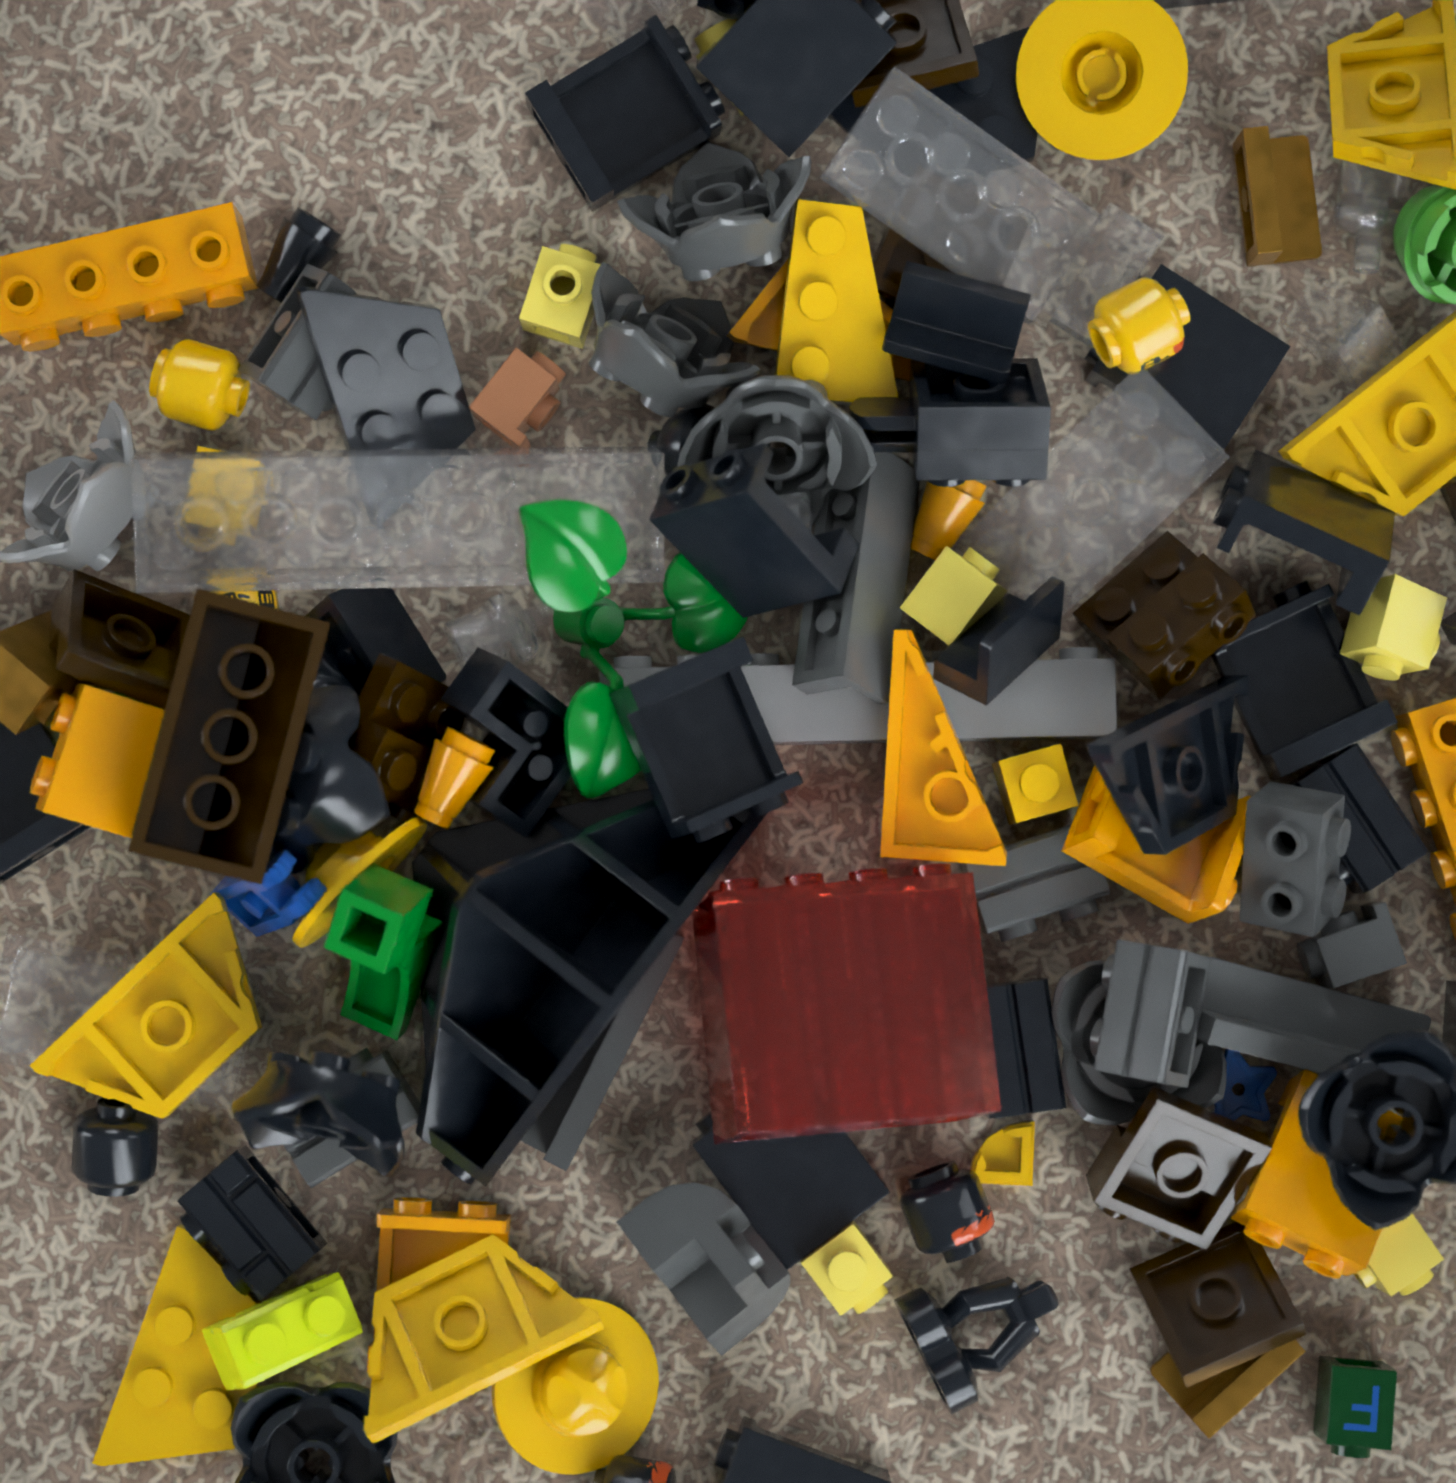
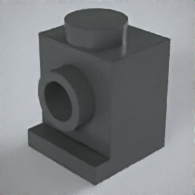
(1352, 947)

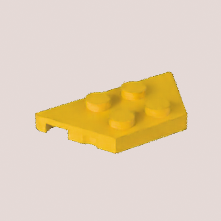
(1398, 95)
(1394, 431)
(164, 1020)
(462, 1331)
(171, 1388)

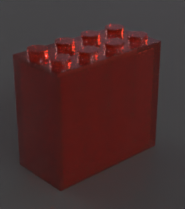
(844, 1004)

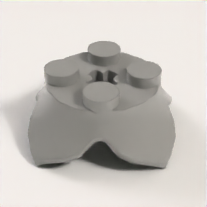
(79, 502)

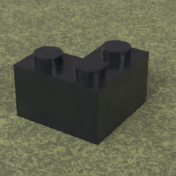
(527, 735)

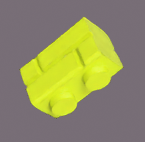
(282, 1331)

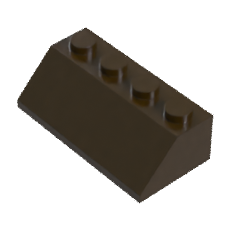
(228, 736)

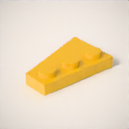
(833, 307)

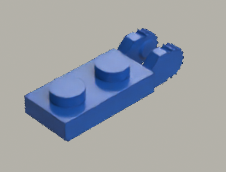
(275, 902)

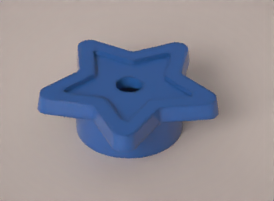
(1255, 1083)

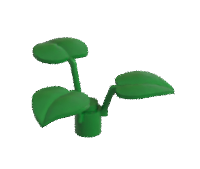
(568, 560)

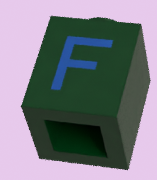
(1355, 1405)

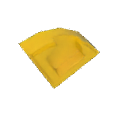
(1007, 1156)

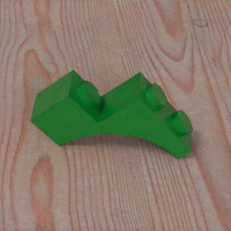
(390, 944)

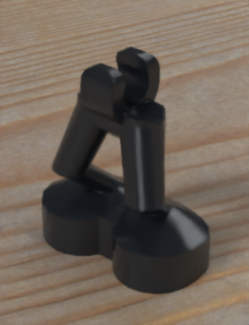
(951, 1365)

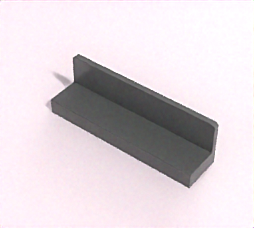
(850, 634)
(1293, 1018)
(573, 1107)

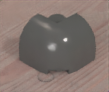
(708, 1260)

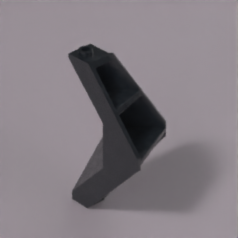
(542, 955)

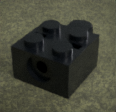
(964, 425)

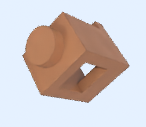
(519, 397)

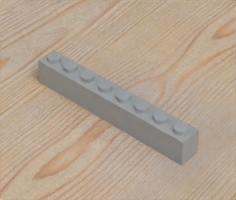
(1045, 702)

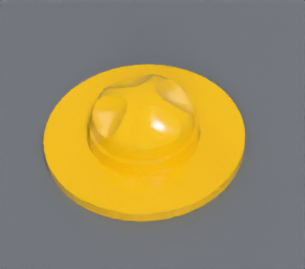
(1102, 75)
(341, 863)
(583, 1400)

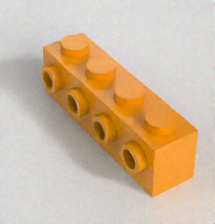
(125, 275)
(1428, 746)

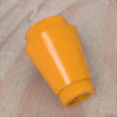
(945, 516)
(452, 776)

